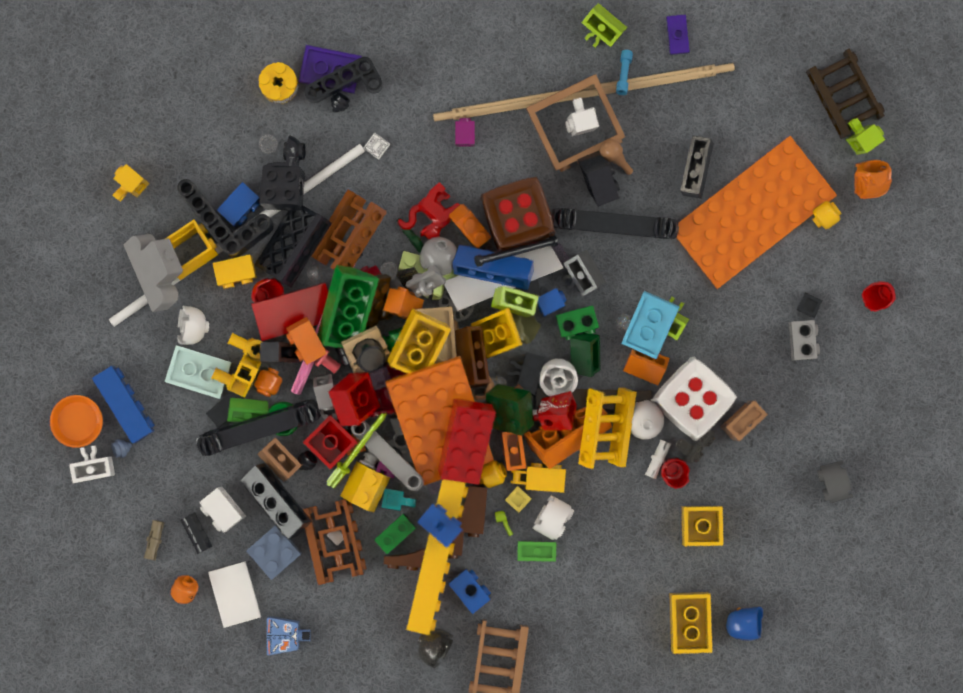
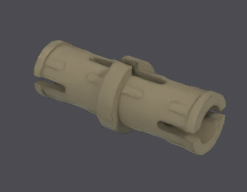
(154, 539)

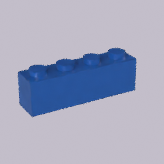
(506, 271)
(123, 404)

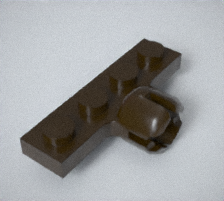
(377, 313)

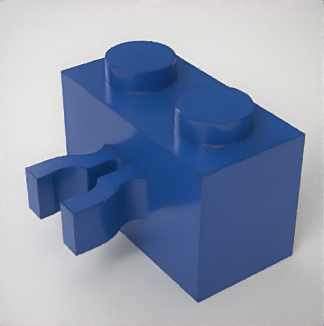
(440, 525)

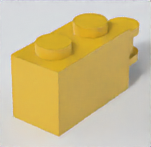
(541, 478)

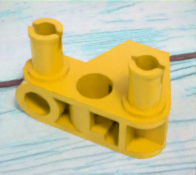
(248, 362)

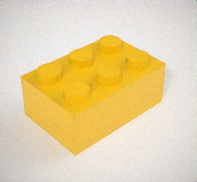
(418, 342)
(690, 622)

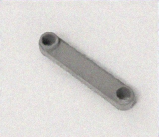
(390, 457)

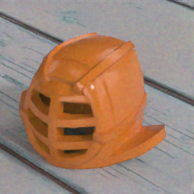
(872, 179)

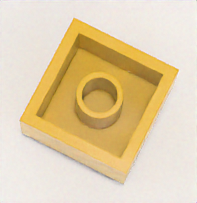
(702, 525)

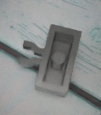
(584, 273)

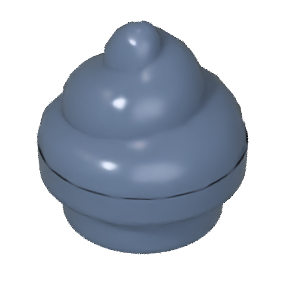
(120, 448)

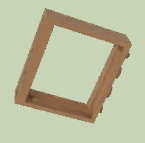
(565, 164)

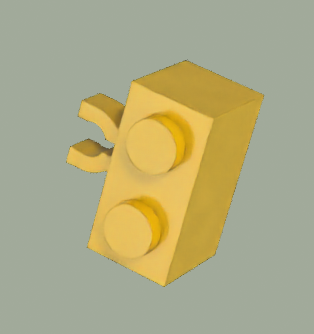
(129, 181)

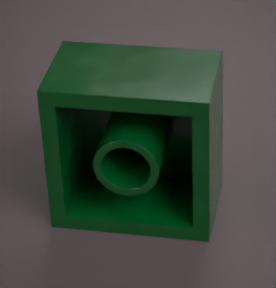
(512, 409)

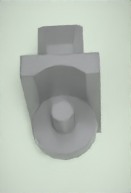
(425, 282)

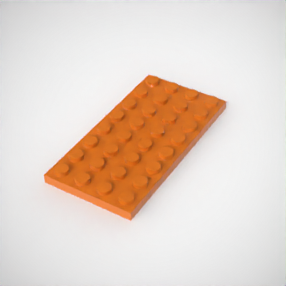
(753, 212)

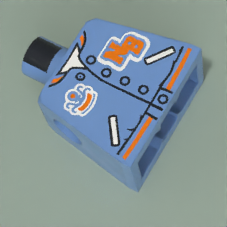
(284, 635)

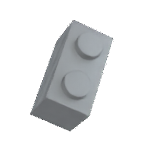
(321, 387)

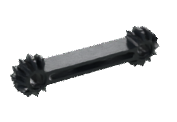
(615, 223)
(258, 427)

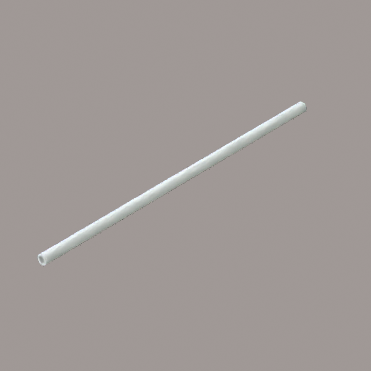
(308, 185)

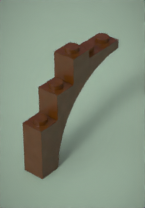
(472, 523)

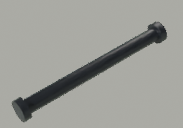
(480, 260)

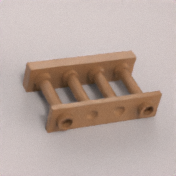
(517, 654)

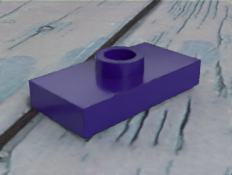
(677, 34)

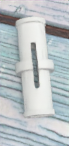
(658, 459)

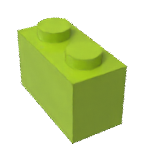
(517, 301)

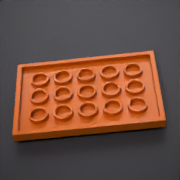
(424, 409)

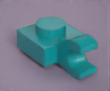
(394, 500)

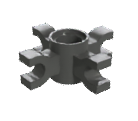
(398, 431)

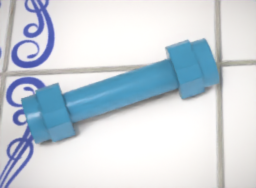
(622, 84)

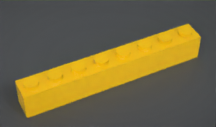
(435, 564)

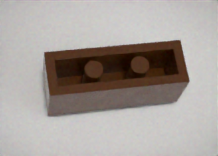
(471, 349)

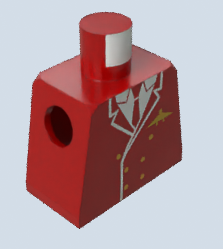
(556, 412)

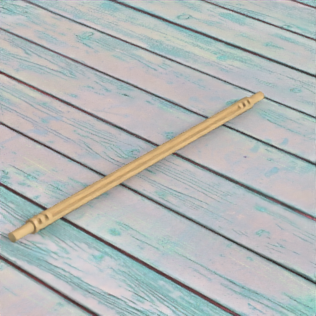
(590, 91)

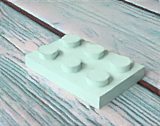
(194, 371)

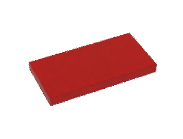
(282, 311)

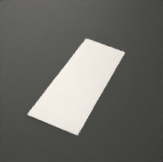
(469, 291)

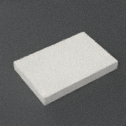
(234, 594)

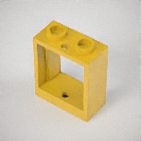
(184, 234)

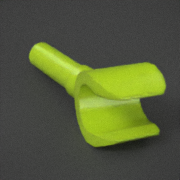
(501, 517)

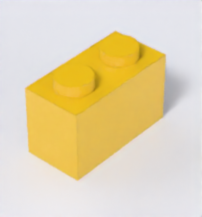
(234, 271)

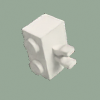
(581, 121)
(91, 468)

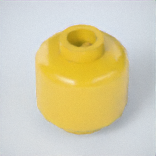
(826, 215)
(493, 474)

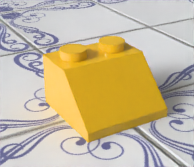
(365, 487)

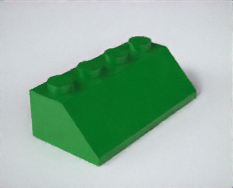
(347, 305)

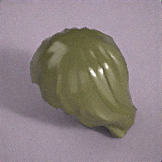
(526, 327)

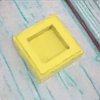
(518, 499)

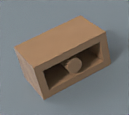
(279, 459)

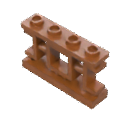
(341, 222)
(317, 545)

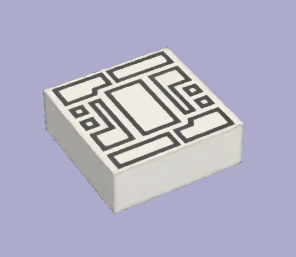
(376, 146)

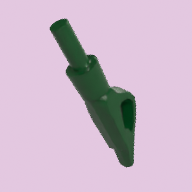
(414, 239)

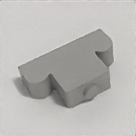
(155, 268)

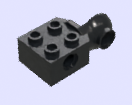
(284, 181)

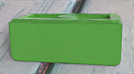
(246, 409)

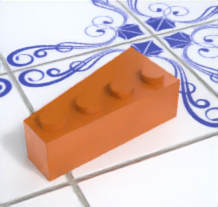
(557, 445)

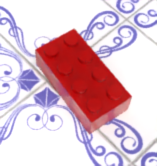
(466, 441)

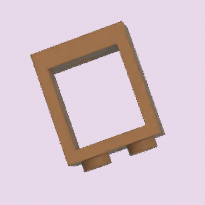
(738, 424)

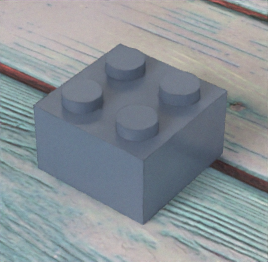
(274, 552)

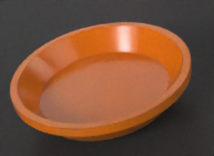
(76, 421)

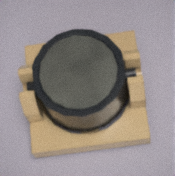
(368, 354)

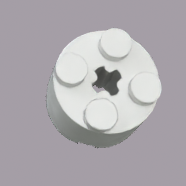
(552, 518)

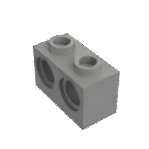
(798, 340)

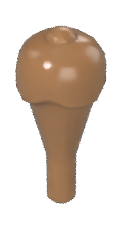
(613, 152)

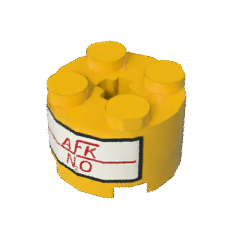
(280, 72)

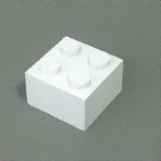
(222, 509)

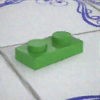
(536, 551)

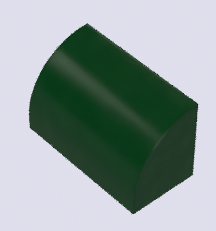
(585, 354)

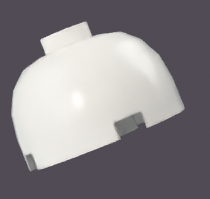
(192, 325)
(558, 377)
(647, 420)

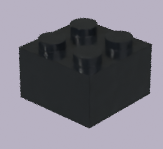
(599, 178)

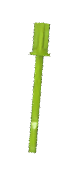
(342, 468)

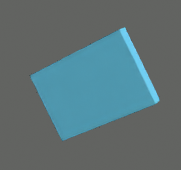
(650, 325)

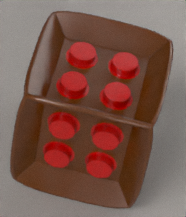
(517, 214)

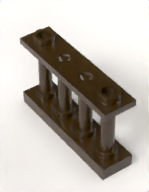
(834, 109)

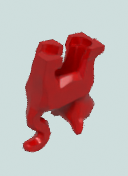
(433, 209)

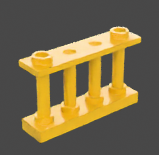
(620, 432)

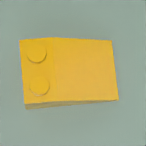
(499, 333)

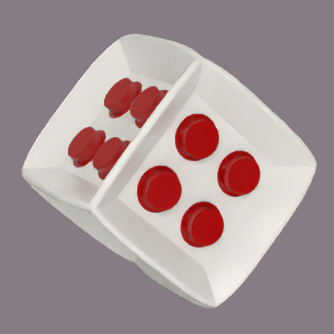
(694, 398)

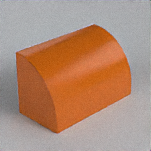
(646, 366)

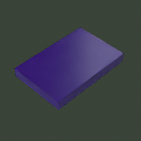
(321, 62)

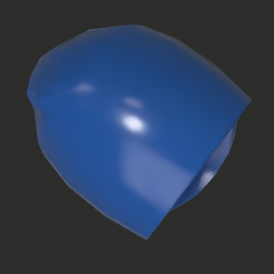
(745, 623)

